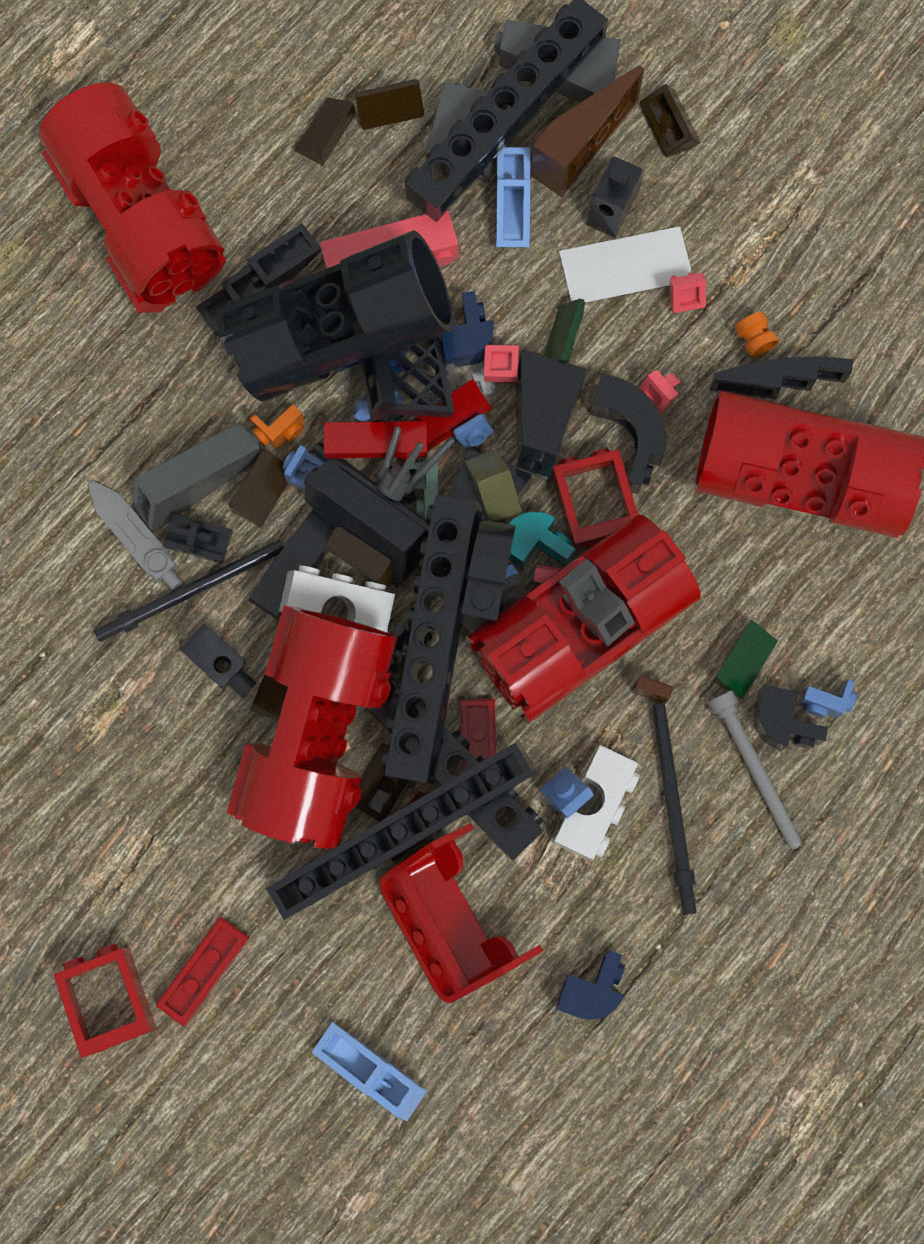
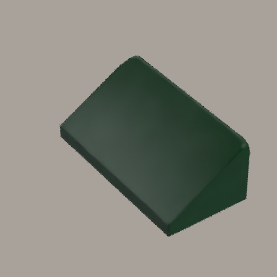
(565, 330)
(745, 660)

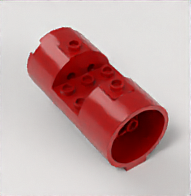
(108, 163)
(811, 464)
(543, 649)
(296, 783)

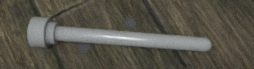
(726, 709)

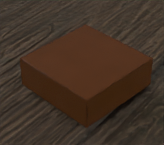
(653, 689)

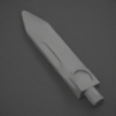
(134, 535)

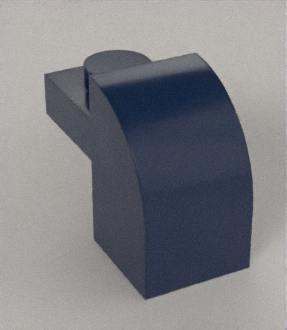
(467, 342)
(589, 999)

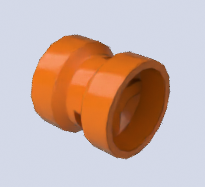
(756, 334)

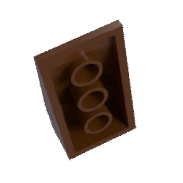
(580, 133)

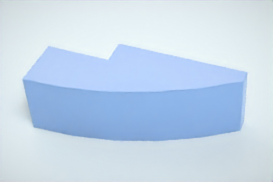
(513, 198)
(369, 1072)

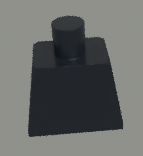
(618, 191)
(206, 650)

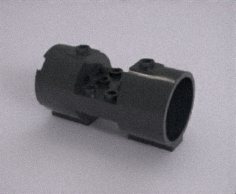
(337, 316)

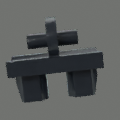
(197, 538)

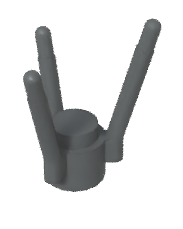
(397, 480)

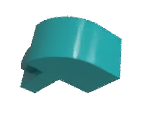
(534, 532)

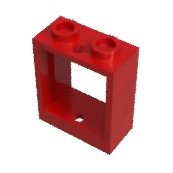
(591, 535)
(77, 967)

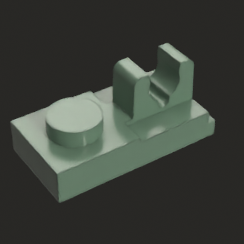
(427, 485)

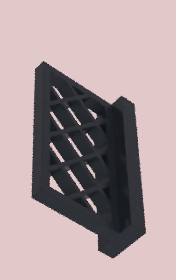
(379, 383)

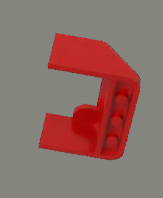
(441, 923)

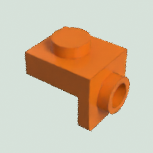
(283, 429)

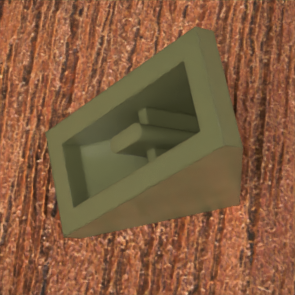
(493, 486)

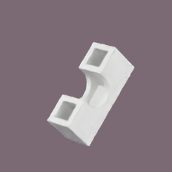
(365, 604)
(612, 777)

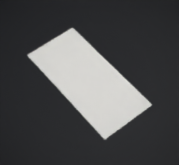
(625, 265)

